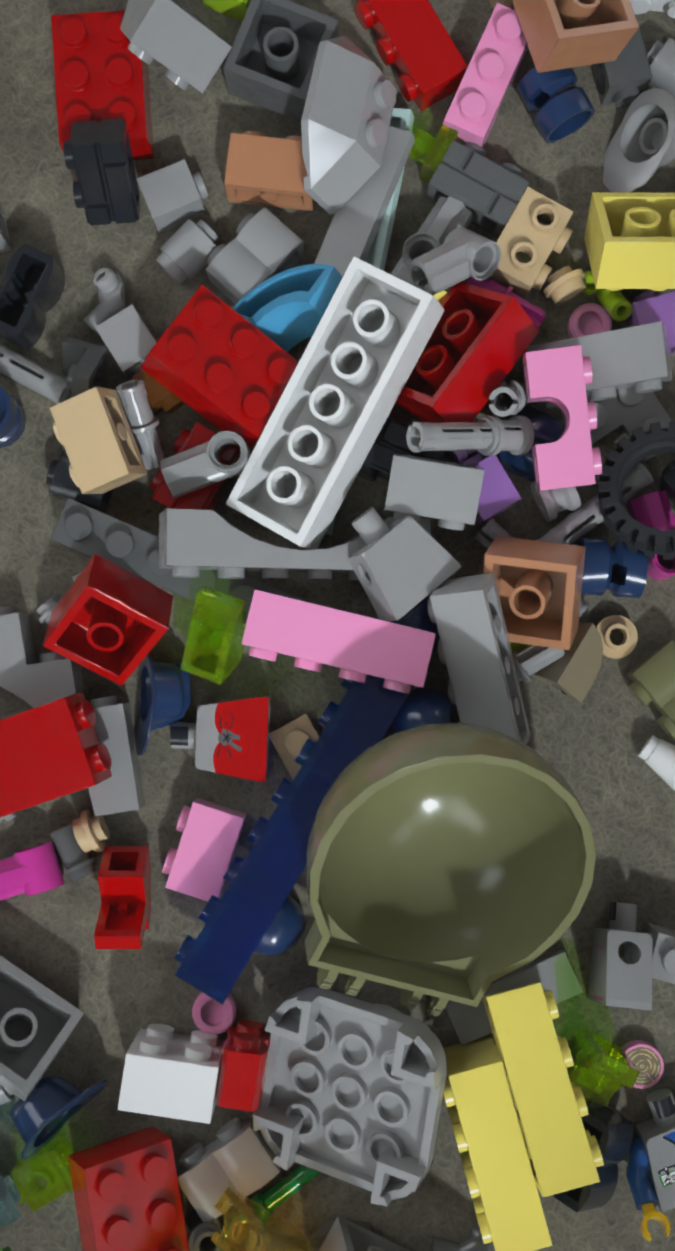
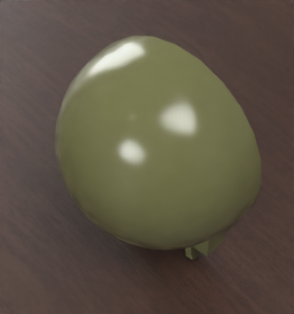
(444, 865)

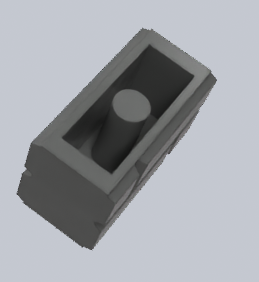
(480, 183)

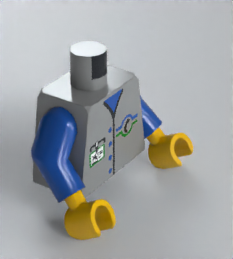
(652, 1162)

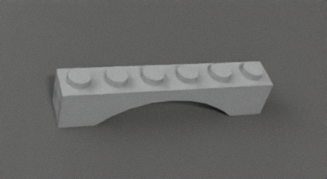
(205, 541)

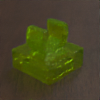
(430, 150)

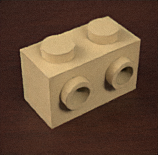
(528, 241)
(97, 441)

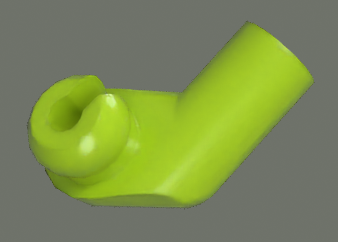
(612, 301)

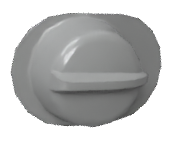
(643, 131)

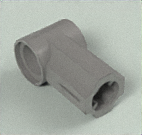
(460, 257)
(202, 465)

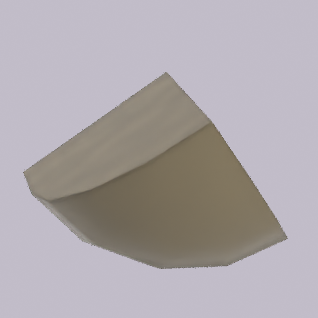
(579, 665)

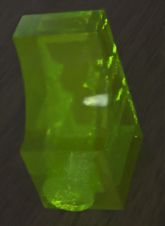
(214, 636)
(599, 1067)

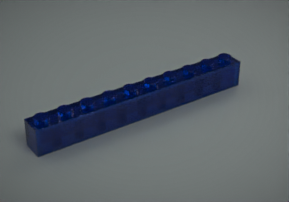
(280, 844)

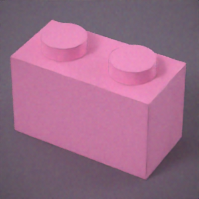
(204, 849)

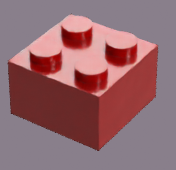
(108, 620)

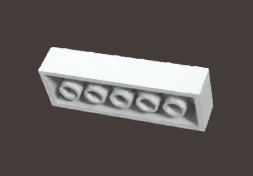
(335, 403)

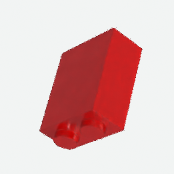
(50, 753)

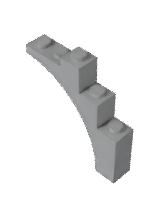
(61, 677)

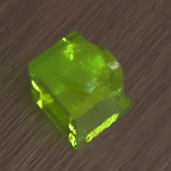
(53, 1166)

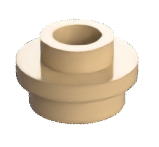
(565, 285)
(629, 631)
(90, 831)

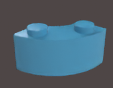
(290, 303)

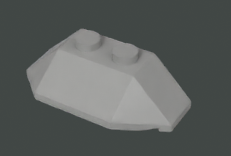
(344, 122)

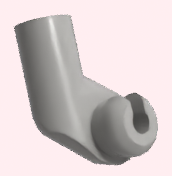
(110, 295)

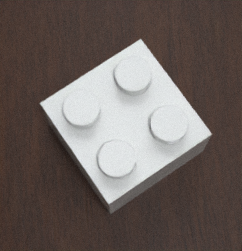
(171, 1074)

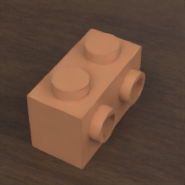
(266, 171)

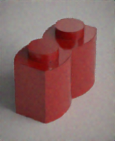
(243, 1066)

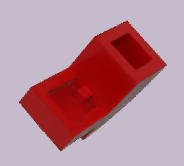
(124, 896)

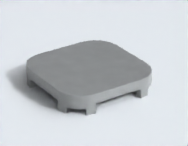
(352, 1092)

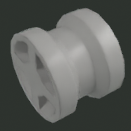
(554, 501)

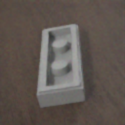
(551, 970)

